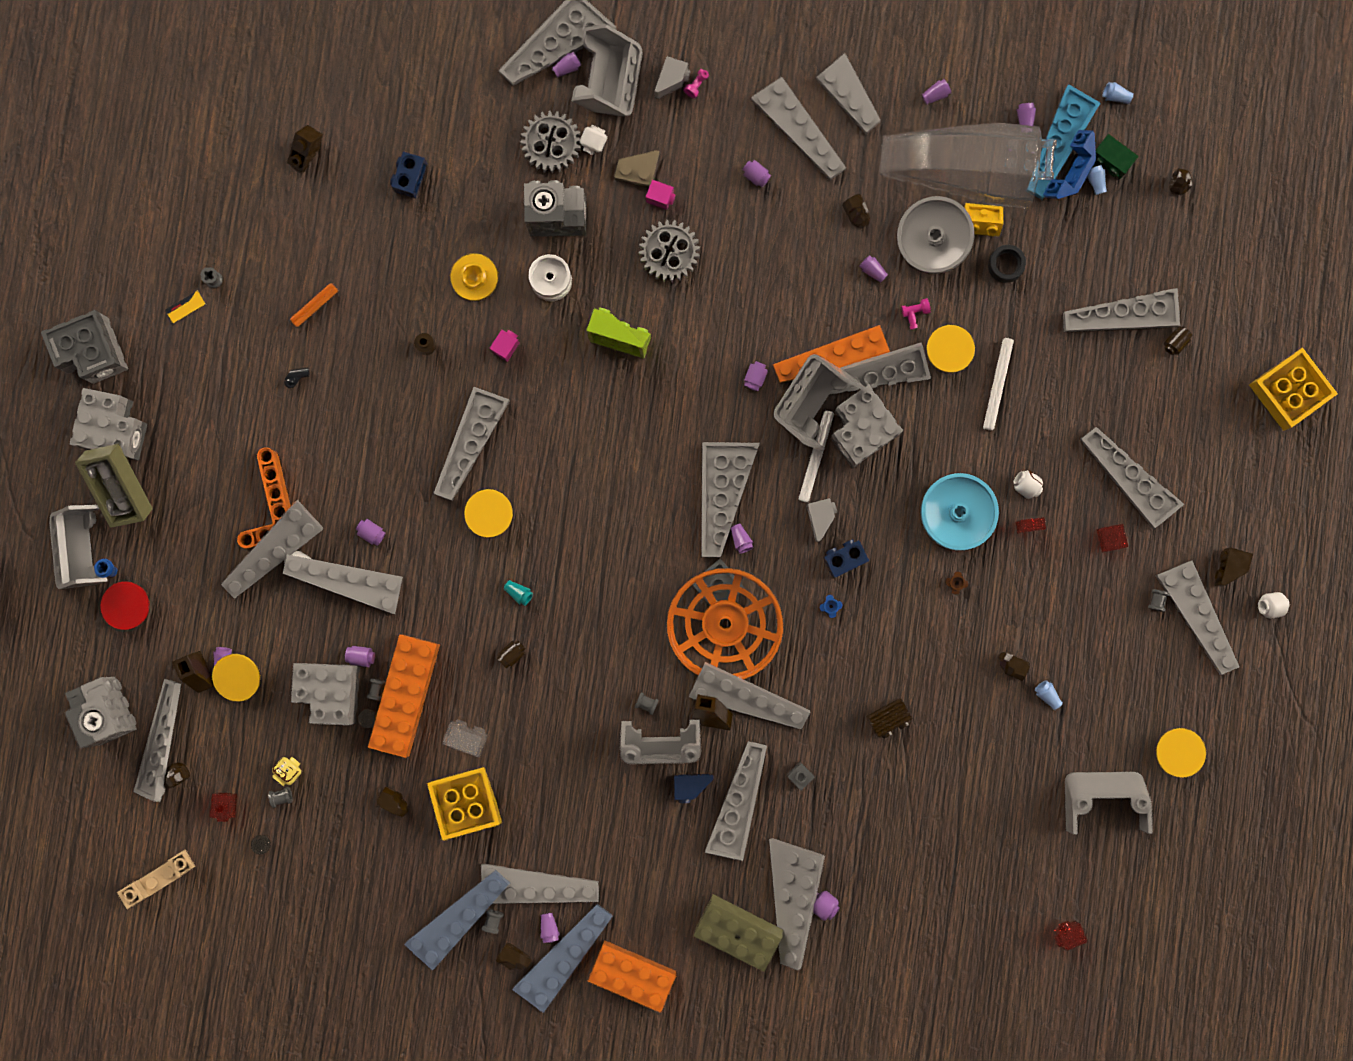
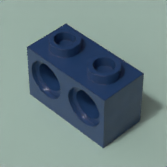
(413, 175)
(847, 562)

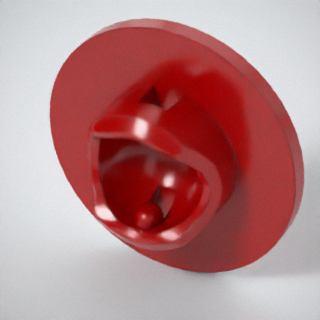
(125, 605)

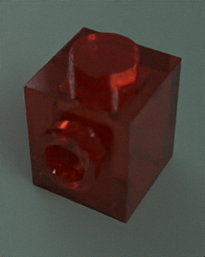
(223, 806)
(1069, 935)

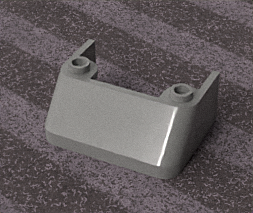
(807, 395)
(72, 546)
(1083, 786)

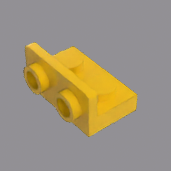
(986, 218)

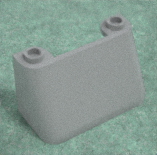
(643, 750)

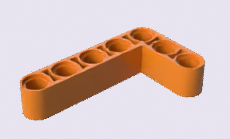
(269, 486)

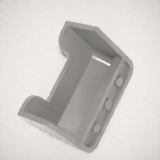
(612, 72)

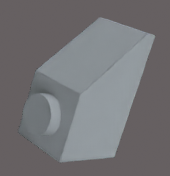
(671, 77)
(821, 516)

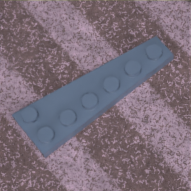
(445, 931)
(553, 970)

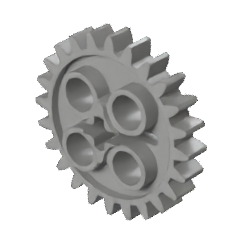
(567, 144)
(654, 244)

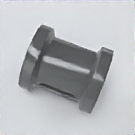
(215, 282)
(1158, 600)
(376, 689)
(646, 703)
(280, 797)
(492, 921)

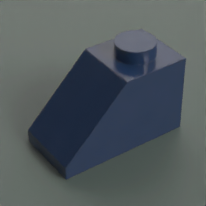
(690, 786)

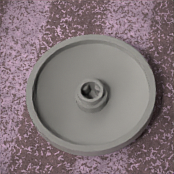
(935, 234)

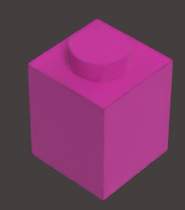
(660, 194)
(505, 344)

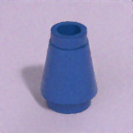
(105, 568)

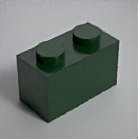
(1114, 157)

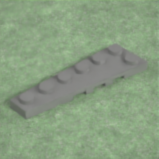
(1145, 311)
(1139, 487)
(359, 584)
(155, 758)
(542, 887)

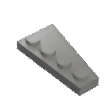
(849, 93)

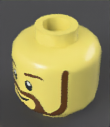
(286, 771)

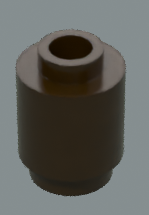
(1177, 341)
(426, 349)
(511, 654)

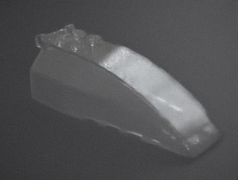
(975, 161)

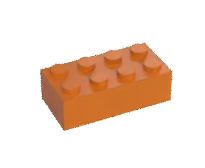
(632, 976)

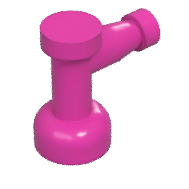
(692, 89)
(910, 311)

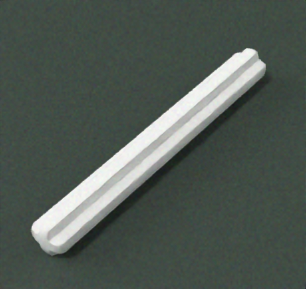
(998, 384)
(816, 456)

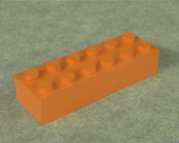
(404, 696)

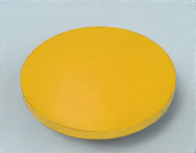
(474, 277)
(950, 348)
(488, 513)
(236, 677)
(1181, 752)

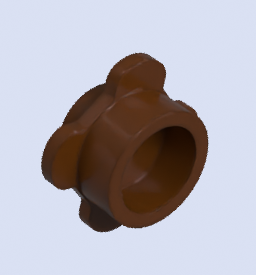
(962, 583)

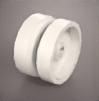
(561, 279)

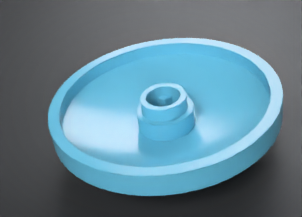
(959, 511)

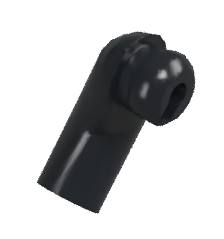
(295, 375)

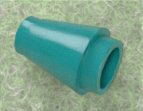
(519, 593)

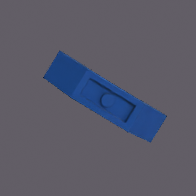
(1084, 146)

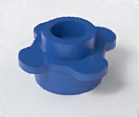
(831, 601)

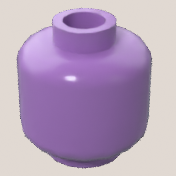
(825, 906)

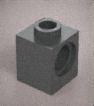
(800, 776)

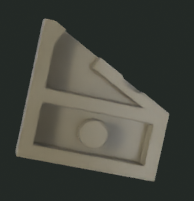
(637, 168)

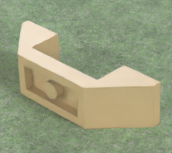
(156, 880)

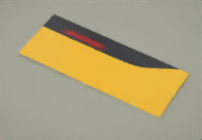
(185, 307)

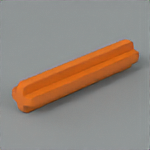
(313, 305)

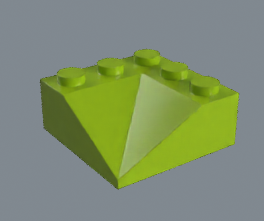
(617, 335)

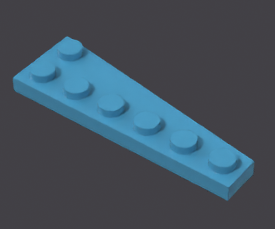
(1072, 115)

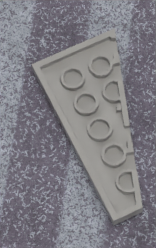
(553, 40)
(723, 482)
(795, 885)

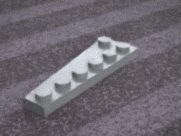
(789, 115)
(889, 368)
(475, 428)
(284, 538)
(1196, 608)
(747, 697)
(735, 817)

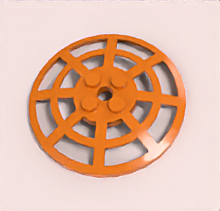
(728, 610)

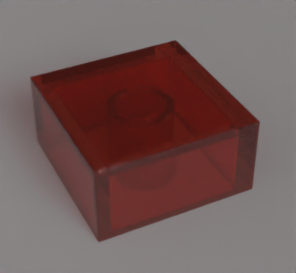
(1030, 525)
(1112, 538)

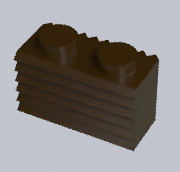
(889, 717)

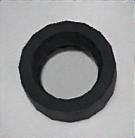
(1016, 252)

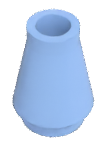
(1117, 93)
(1097, 179)
(1048, 694)

